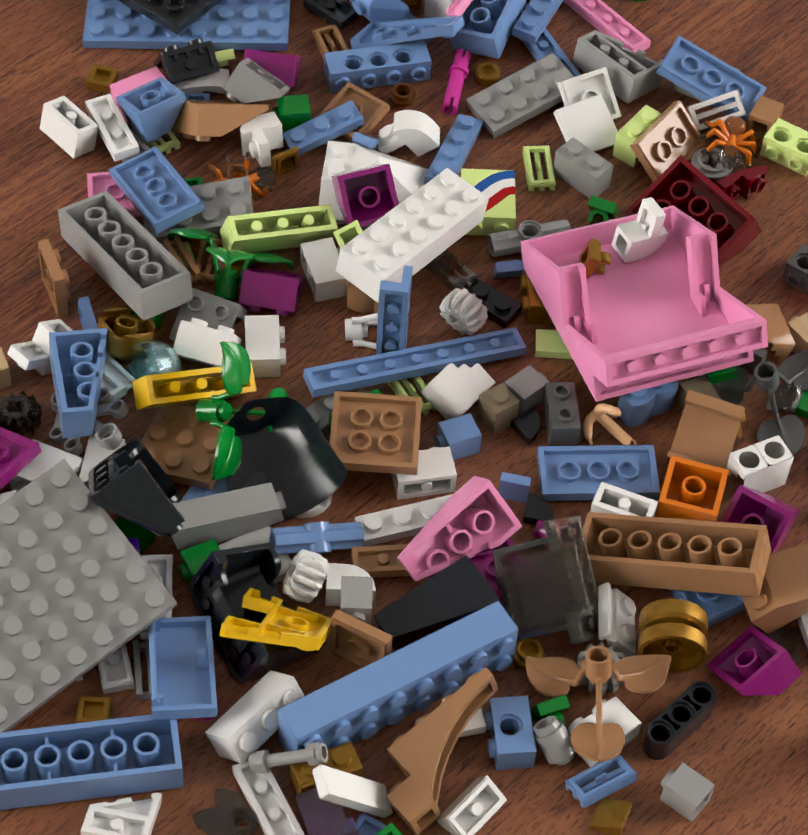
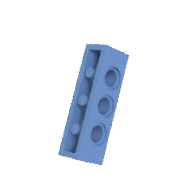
(377, 65)

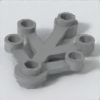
(106, 434)

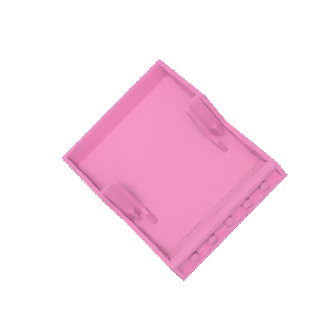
(643, 317)

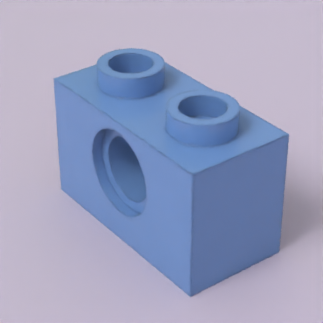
(514, 716)

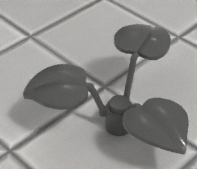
(767, 375)

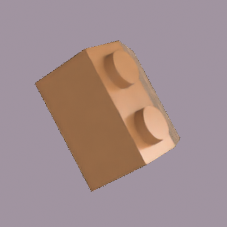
(214, 118)
(783, 590)

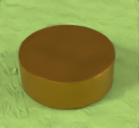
(487, 74)

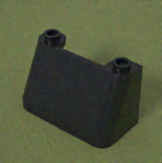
(136, 489)
(219, 592)

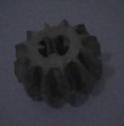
(20, 413)

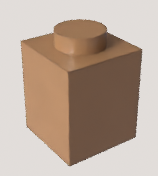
(764, 116)

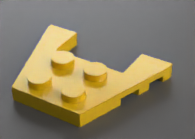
(281, 625)

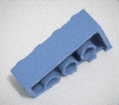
(77, 375)

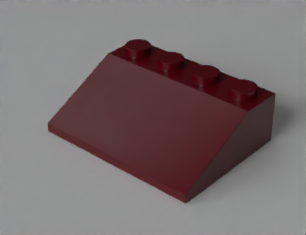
(706, 203)

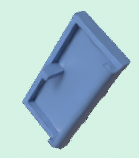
(182, 668)

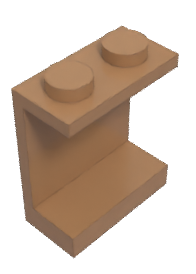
(707, 430)

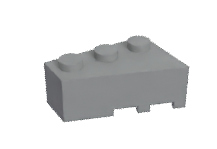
(628, 71)

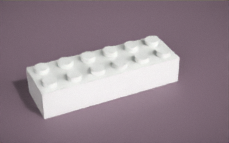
(412, 233)

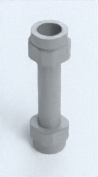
(313, 754)

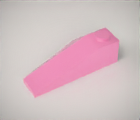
(463, 526)

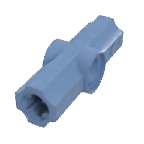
(317, 537)

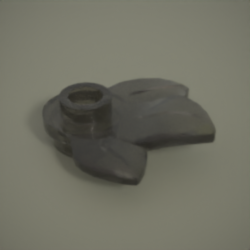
(225, 815)

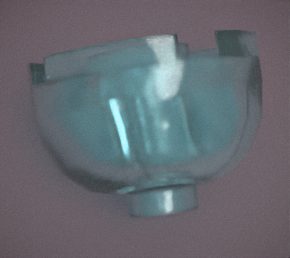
(153, 358)

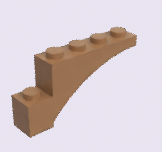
(427, 747)

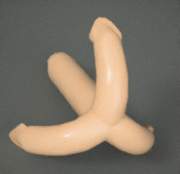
(603, 414)

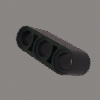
(675, 732)

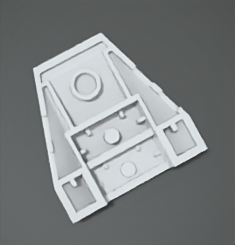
(348, 157)

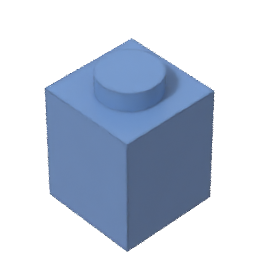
(460, 434)

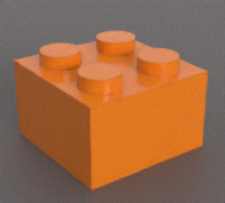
(691, 490)

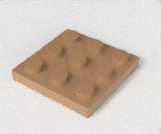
(376, 432)
(183, 445)

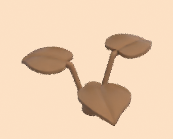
(556, 674)

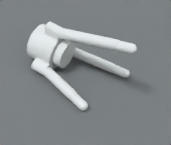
(357, 329)

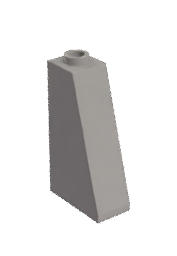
(228, 515)

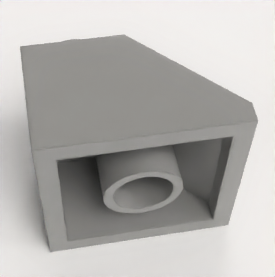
(253, 84)

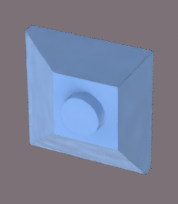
(152, 108)

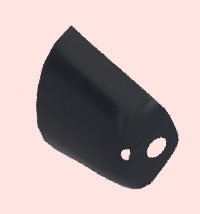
(292, 455)

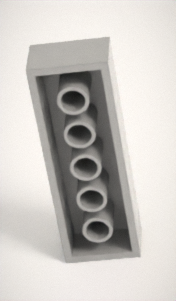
(125, 255)

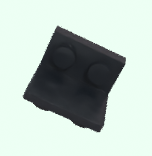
(189, 61)

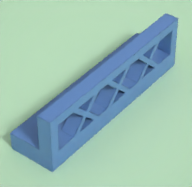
(394, 313)

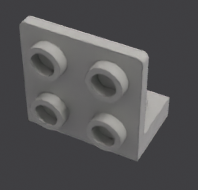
(209, 309)

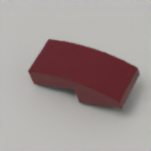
(744, 182)

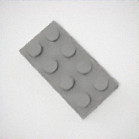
(520, 95)
(219, 200)

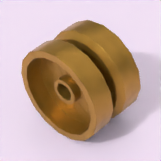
(676, 630)

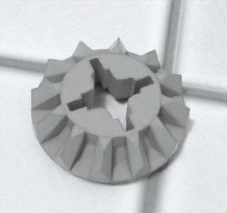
(700, 162)

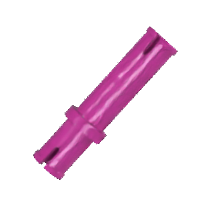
(457, 75)

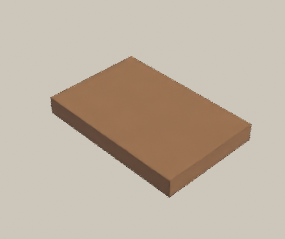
(666, 140)

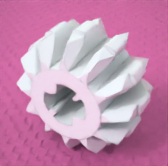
(463, 311)
(305, 576)

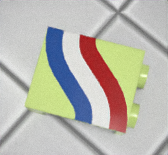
(501, 207)

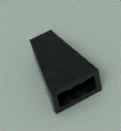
(436, 604)

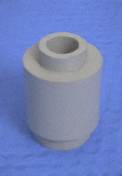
(554, 740)

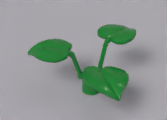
(227, 278)
(235, 373)

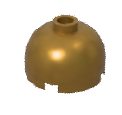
(124, 331)

